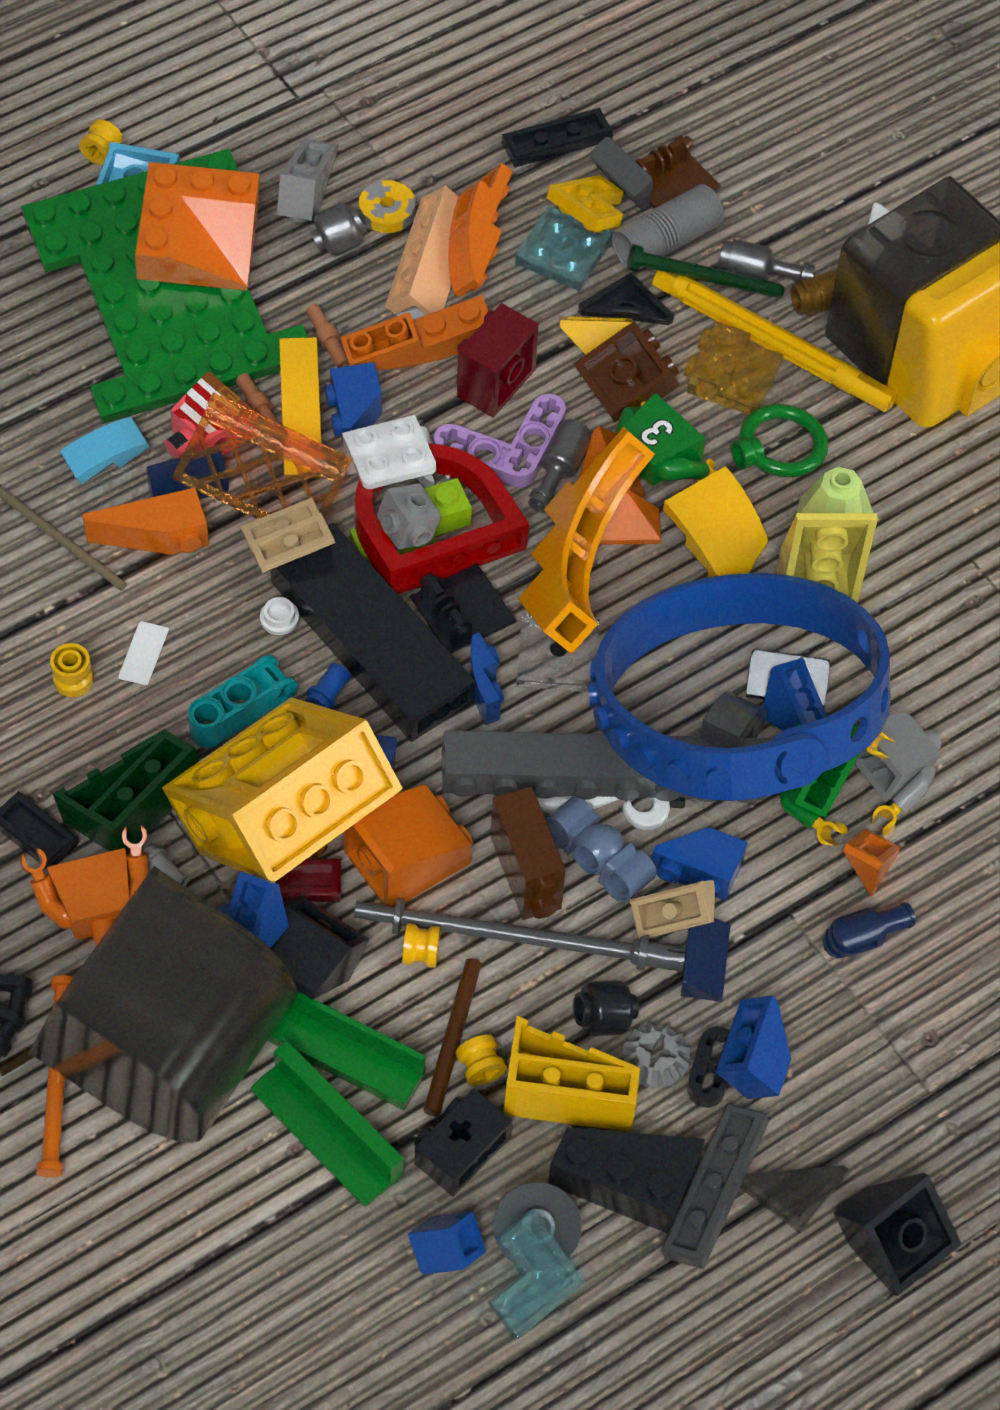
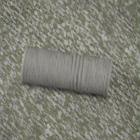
(671, 224)

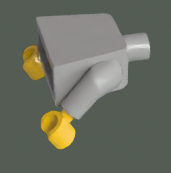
(908, 769)

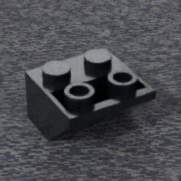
(318, 948)

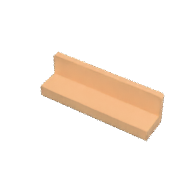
(424, 265)

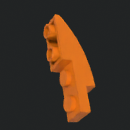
(473, 230)
(411, 342)

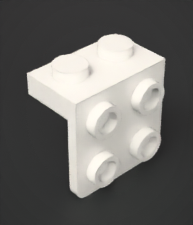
(388, 452)

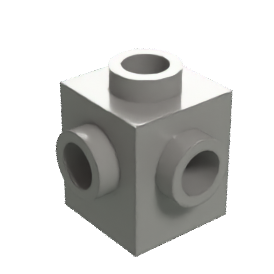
(408, 516)

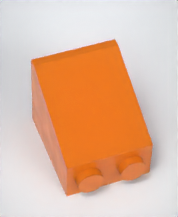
(407, 845)

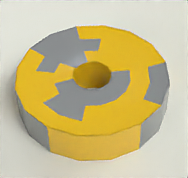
(391, 218)

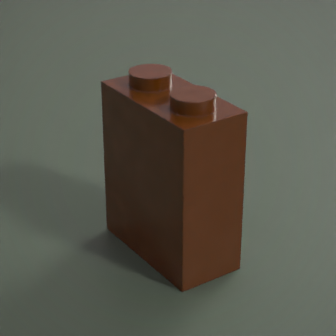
(527, 853)

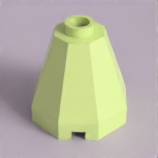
(836, 492)

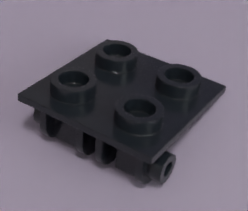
(461, 607)

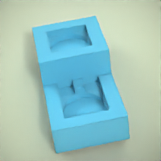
(109, 444)

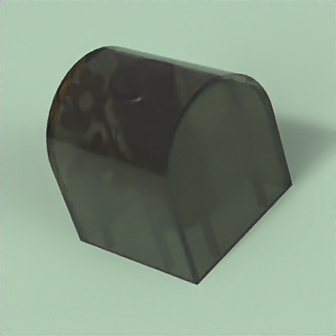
(167, 1011)

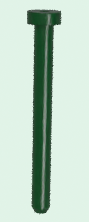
(638, 258)

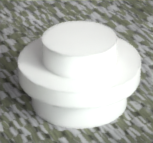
(279, 616)

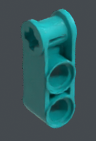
(261, 687)

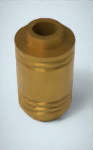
(813, 293)

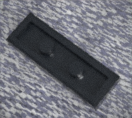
(556, 137)

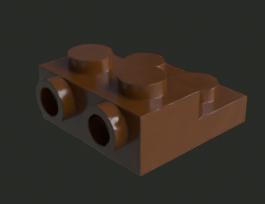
(627, 370)

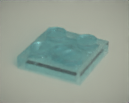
(562, 249)

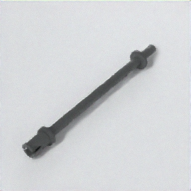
(639, 952)

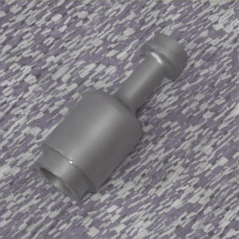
(757, 262)
(560, 460)

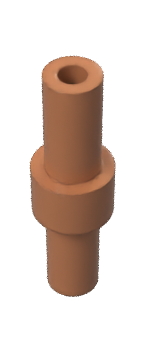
(327, 335)
(255, 399)

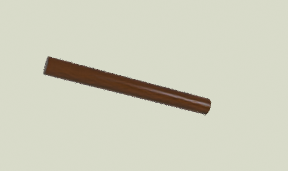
(452, 1037)

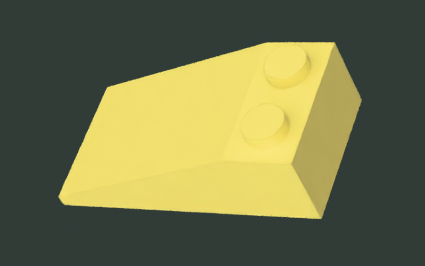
(829, 549)

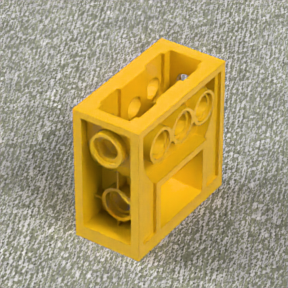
(283, 788)

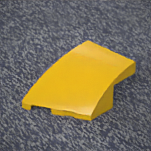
(719, 524)

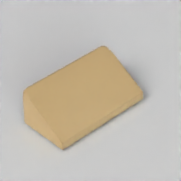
(674, 909)

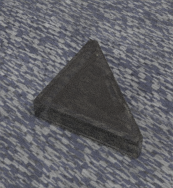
(794, 1193)

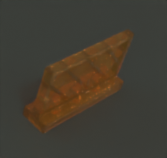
(267, 435)

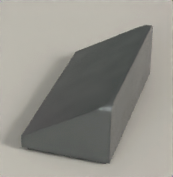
(623, 171)

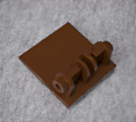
(674, 171)

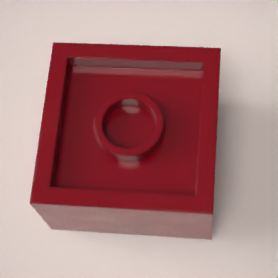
(496, 359)

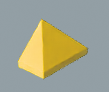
(591, 331)

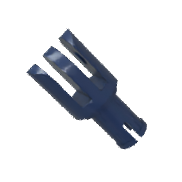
(866, 930)

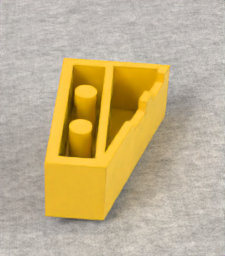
(567, 1083)

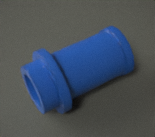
(328, 686)

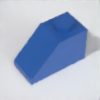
(756, 1049)

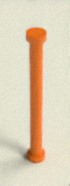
(49, 1164)

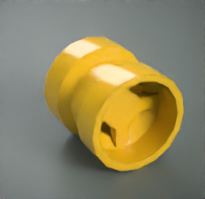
(71, 670)

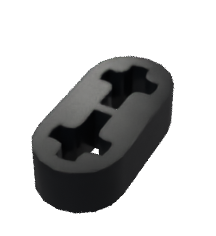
(702, 1065)

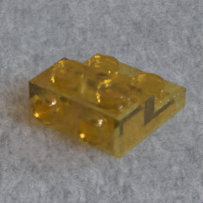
(732, 369)

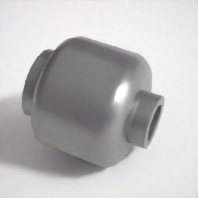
(338, 229)

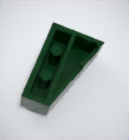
(126, 792)

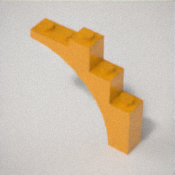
(581, 513)

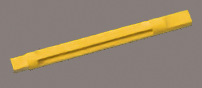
(777, 339)

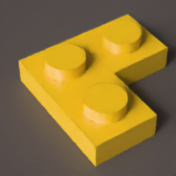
(589, 202)

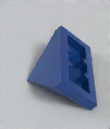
(792, 696)
(258, 907)

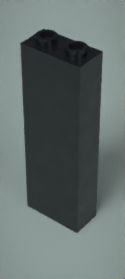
(376, 636)

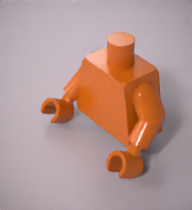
(90, 890)

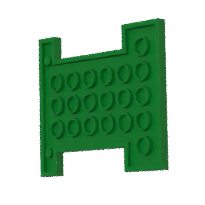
(158, 329)

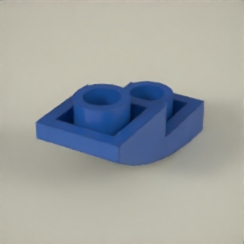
(483, 669)

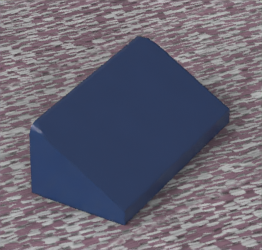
(161, 481)
(706, 961)

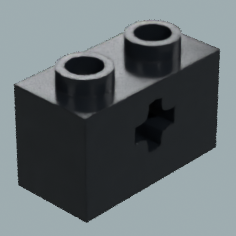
(455, 1163)

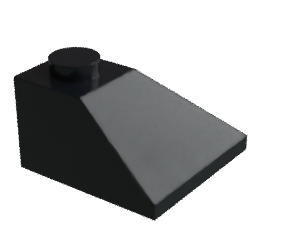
(898, 1229)

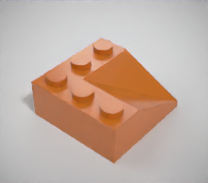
(197, 226)

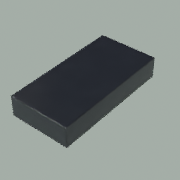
(35, 829)

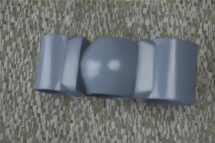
(600, 849)

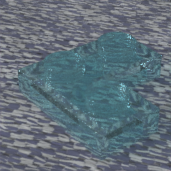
(544, 1280)

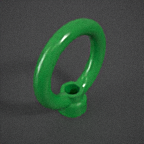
(749, 450)

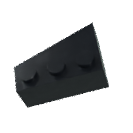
(627, 1172)

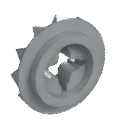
(666, 1070)

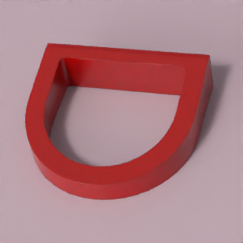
(445, 558)

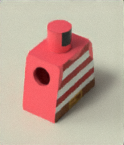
(189, 411)

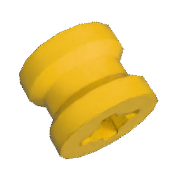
(96, 143)
(421, 945)
(481, 1060)

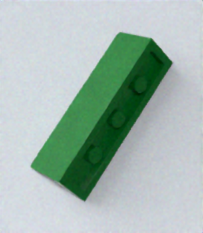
(351, 1051)
(328, 1126)

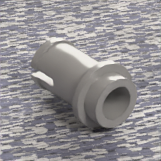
(157, 858)

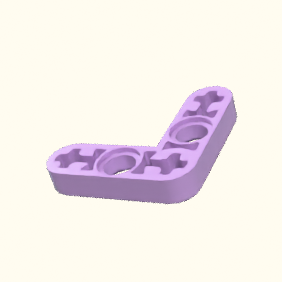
(510, 455)

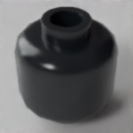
(605, 1008)

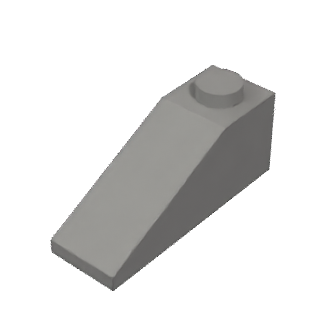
(305, 180)

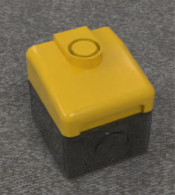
(923, 303)

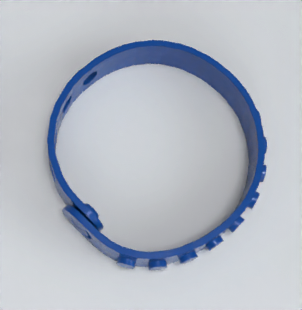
(759, 770)

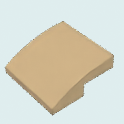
(287, 535)

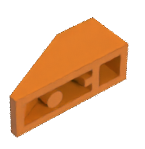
(156, 524)

